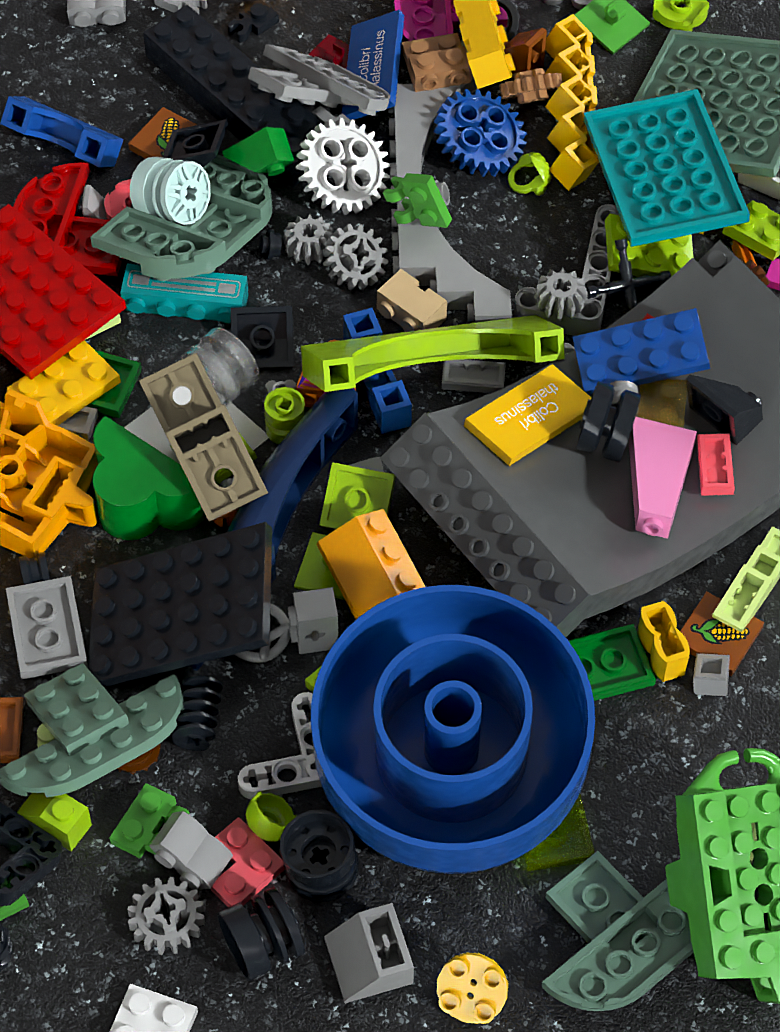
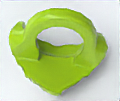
(540, 182)

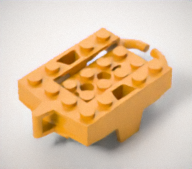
(50, 461)

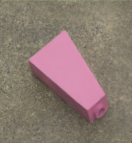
(658, 471)

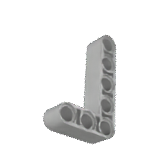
(594, 274)

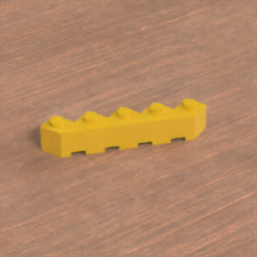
(484, 41)
(571, 50)

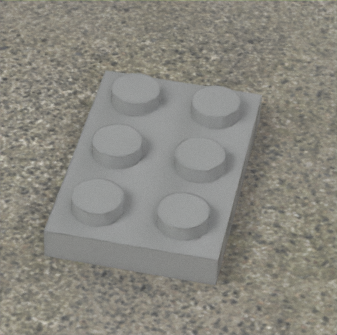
(46, 627)

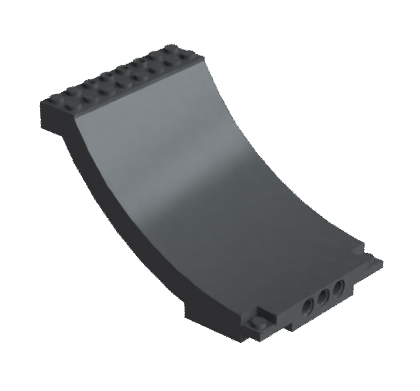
(563, 518)

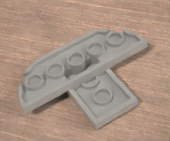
(317, 80)

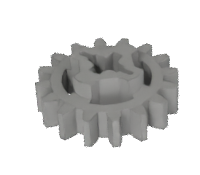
(349, 265)
(150, 919)

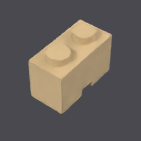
(409, 305)

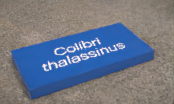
(376, 55)

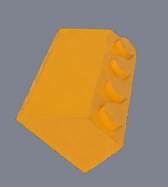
(368, 561)

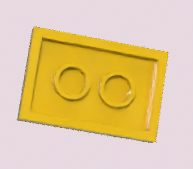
(69, 383)

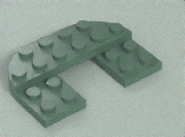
(172, 251)

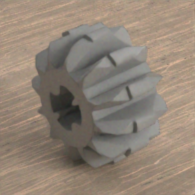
(307, 239)
(561, 294)

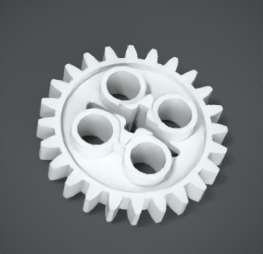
(367, 167)

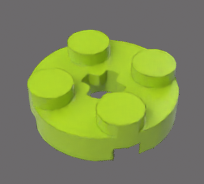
(680, 18)

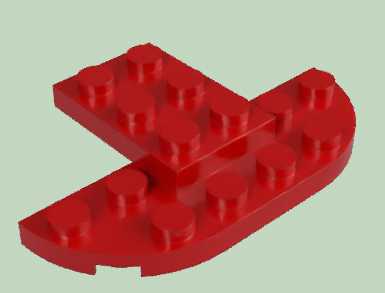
(52, 206)

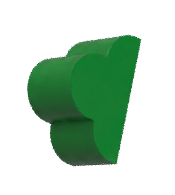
(139, 486)

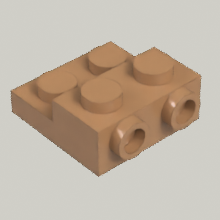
(436, 62)

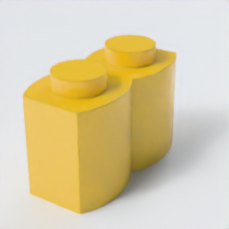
(663, 641)

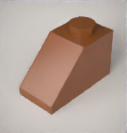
(527, 50)

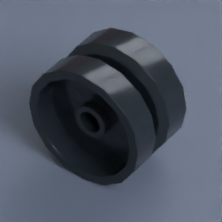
(608, 421)

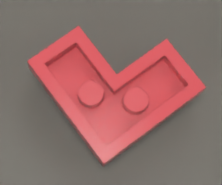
(252, 865)

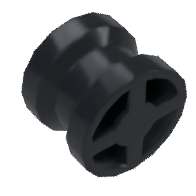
(34, 568)

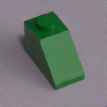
(262, 152)

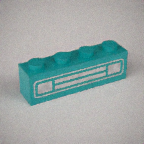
(192, 297)

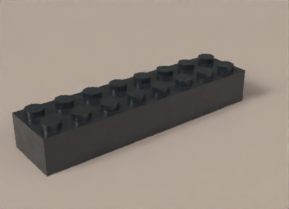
(217, 78)

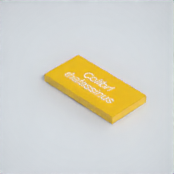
(529, 415)

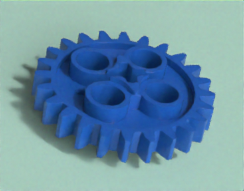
(480, 132)

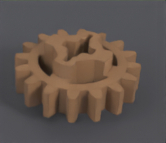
(530, 86)

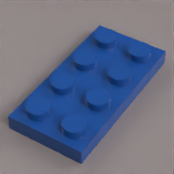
(642, 351)

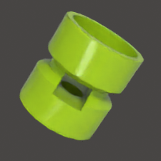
(282, 412)

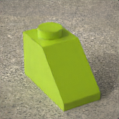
(58, 816)

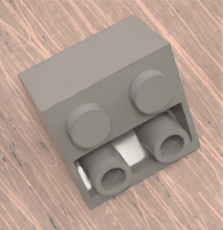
(370, 954)

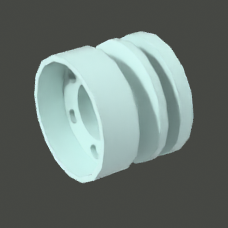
(170, 189)

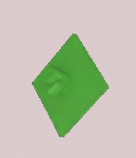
(612, 22)

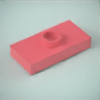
(715, 464)

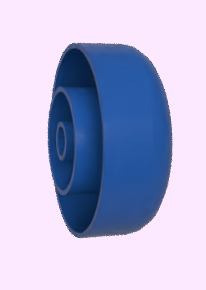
(452, 728)

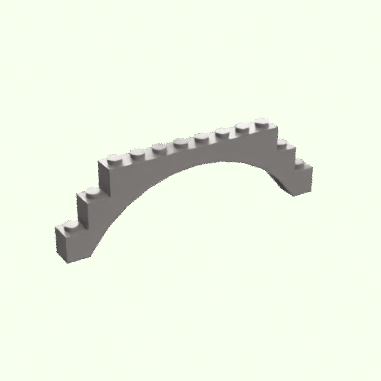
(423, 249)

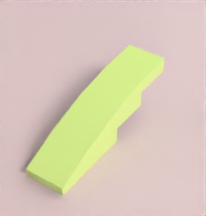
(751, 584)

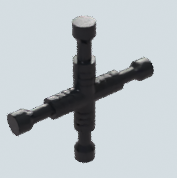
(628, 282)

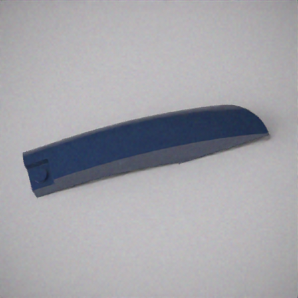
(297, 464)

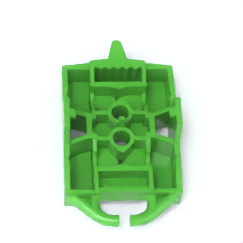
(716, 877)

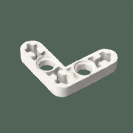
(302, 764)

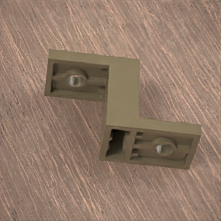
(203, 437)

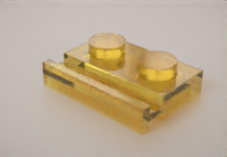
(664, 401)

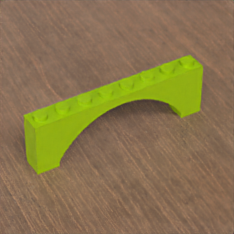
(347, 362)

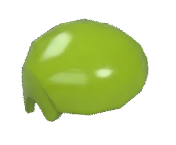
(268, 816)

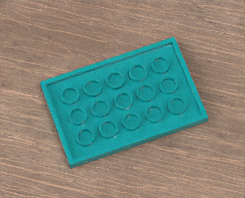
(665, 168)

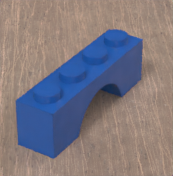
(52, 125)
(385, 394)

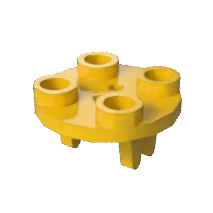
(455, 984)

